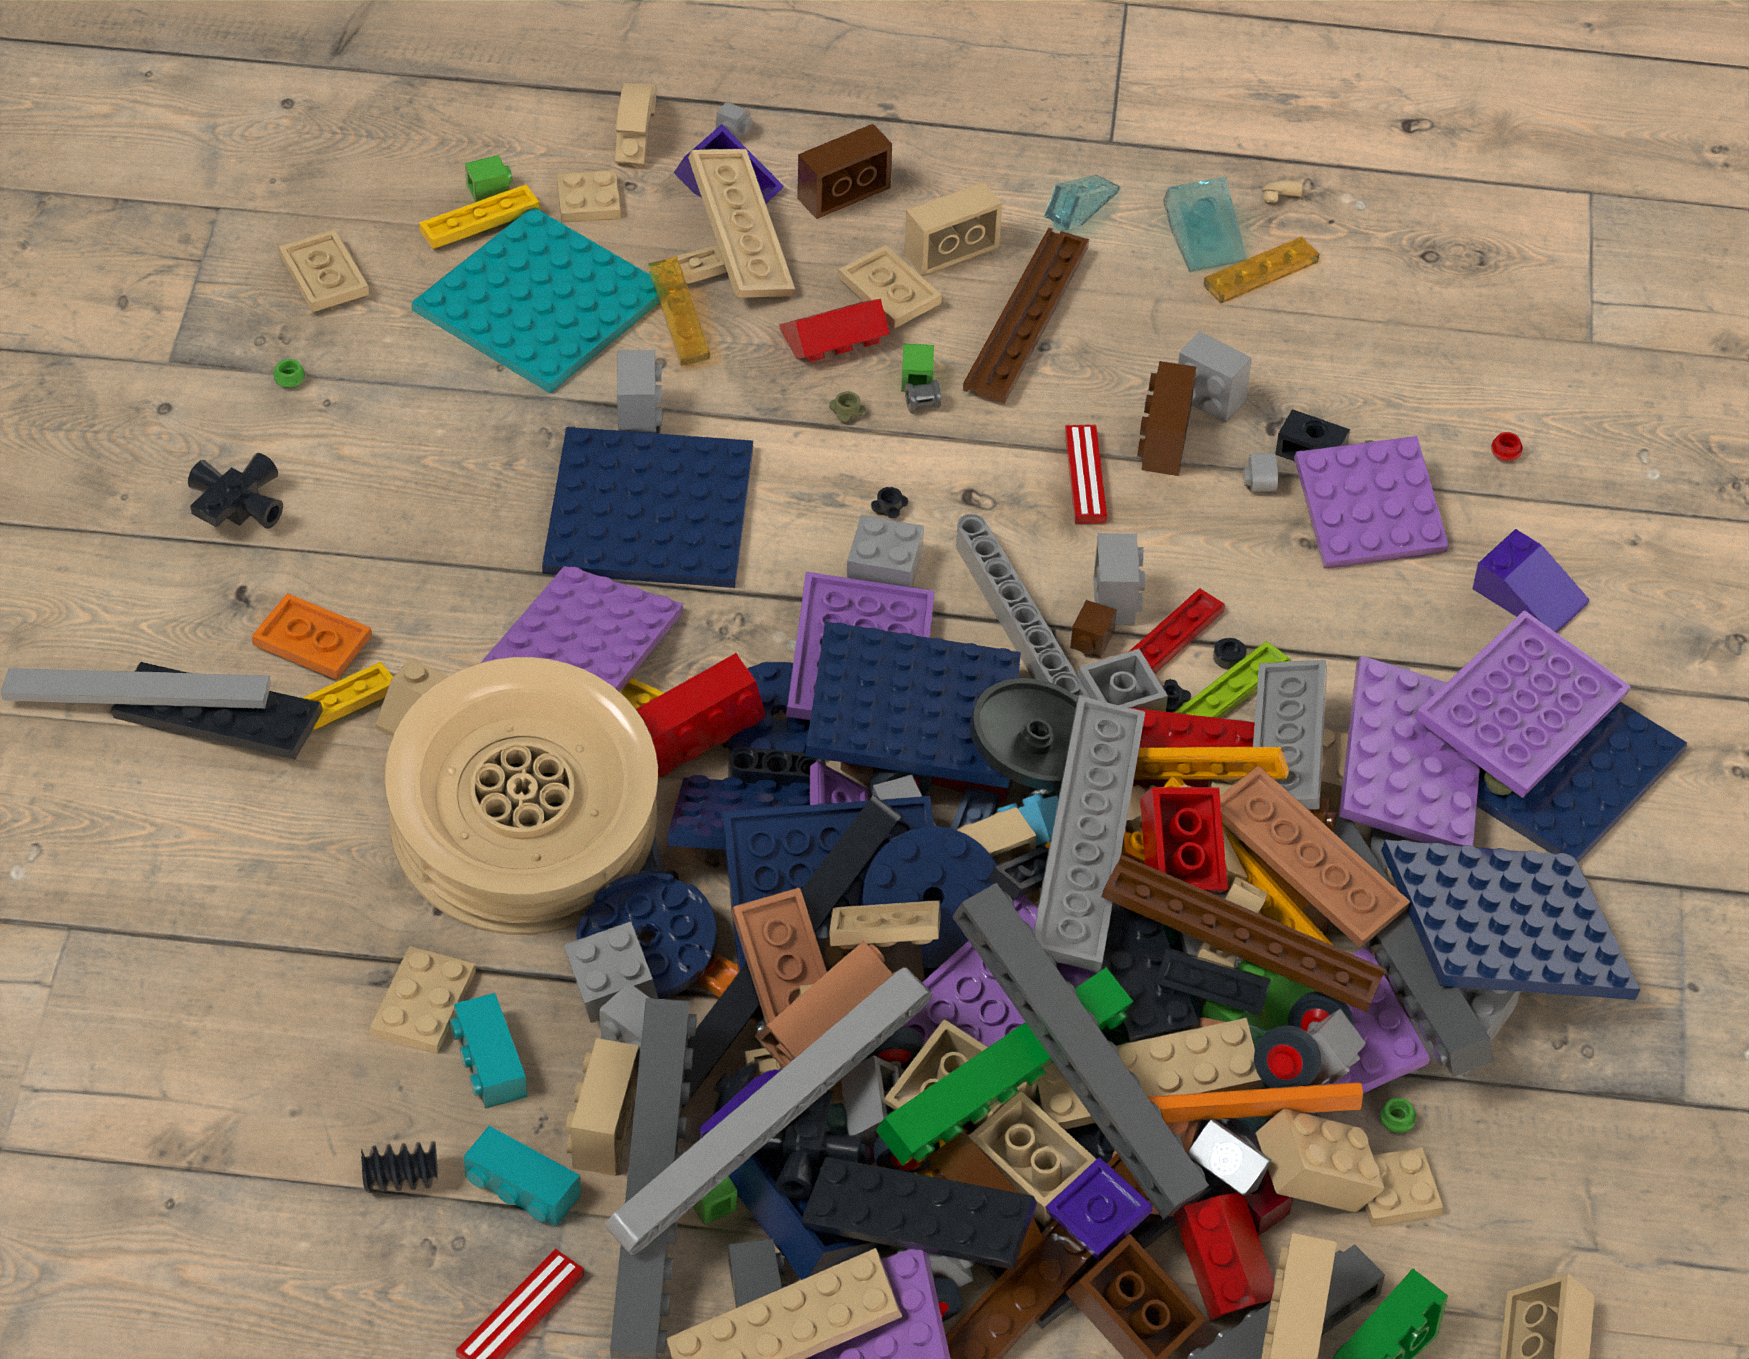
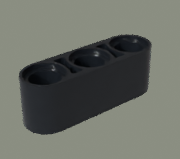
(769, 764)

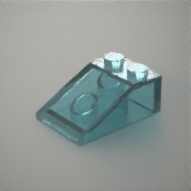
(1204, 224)

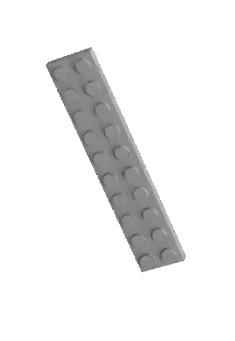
(1088, 832)

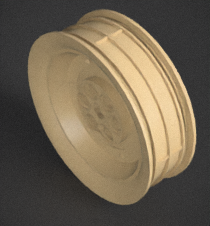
(550, 722)

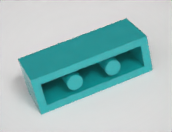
(488, 1051)
(522, 1176)

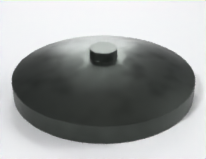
(1025, 730)

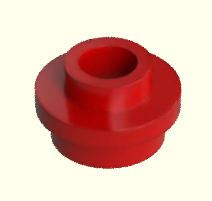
(1507, 446)

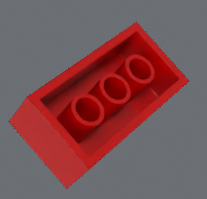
(702, 713)
(1186, 730)

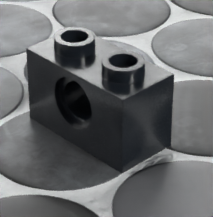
(1306, 433)

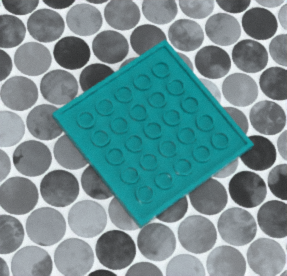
(539, 299)

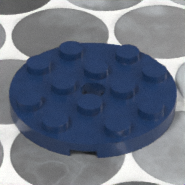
(771, 733)
(925, 860)
(672, 910)

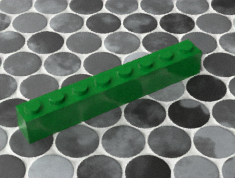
(989, 1078)

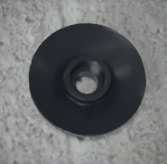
(730, 1085)

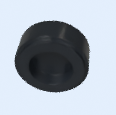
(1228, 652)

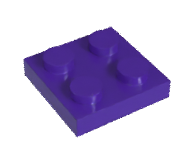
(1099, 1208)

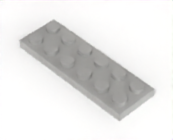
(1292, 717)

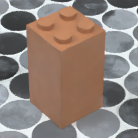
(824, 1003)

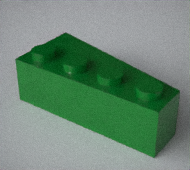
(1400, 1324)

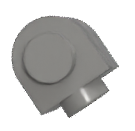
(734, 119)
(1261, 473)

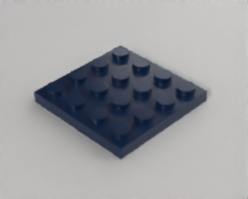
(702, 801)

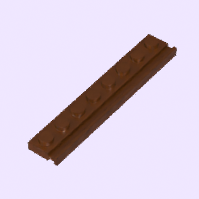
(1026, 315)
(1243, 933)
(1026, 1292)

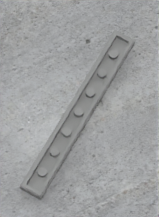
(136, 688)

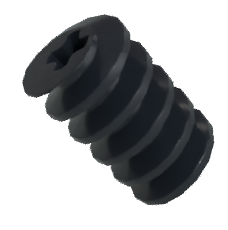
(399, 1167)

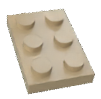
(323, 270)
(897, 284)
(885, 924)
(422, 999)

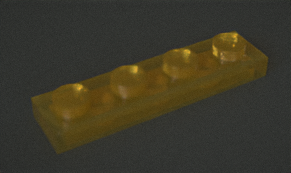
(1261, 269)
(679, 311)

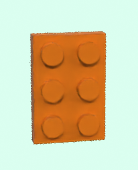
(311, 636)

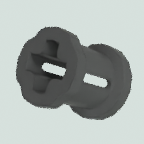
(922, 395)

